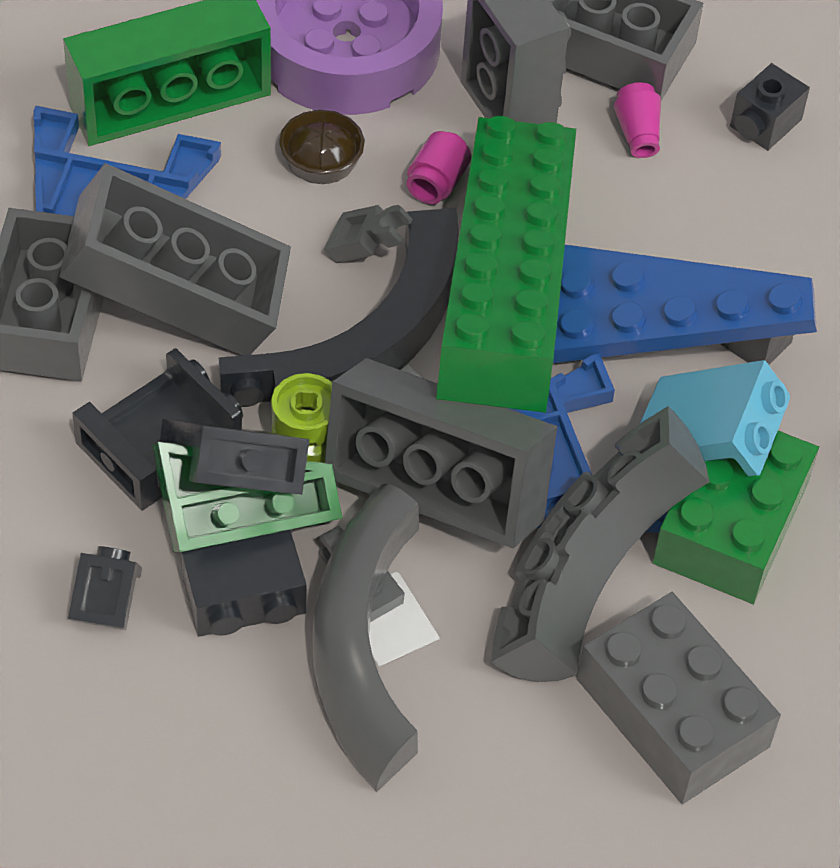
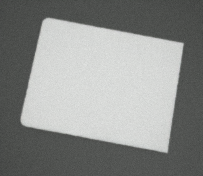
(400, 629)

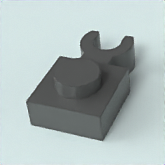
(363, 230)

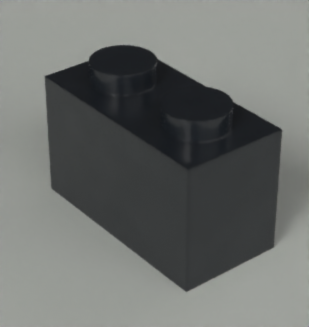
(244, 583)

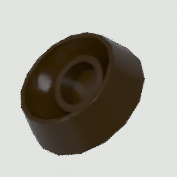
(321, 145)

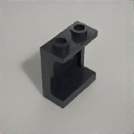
(124, 434)
(240, 456)

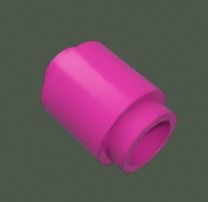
(438, 167)

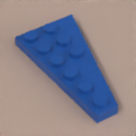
(651, 303)

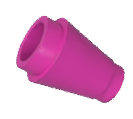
(639, 116)

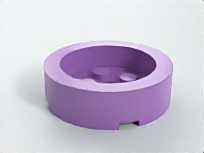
(389, 57)

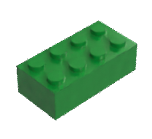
(167, 67)

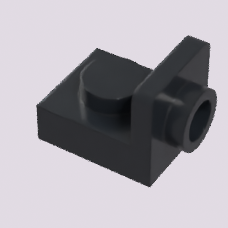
(104, 588)

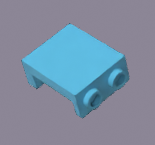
(727, 410)

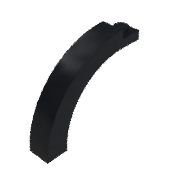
(387, 335)

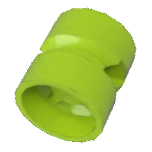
(302, 410)

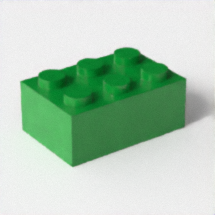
(737, 521)

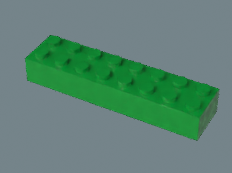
(508, 266)

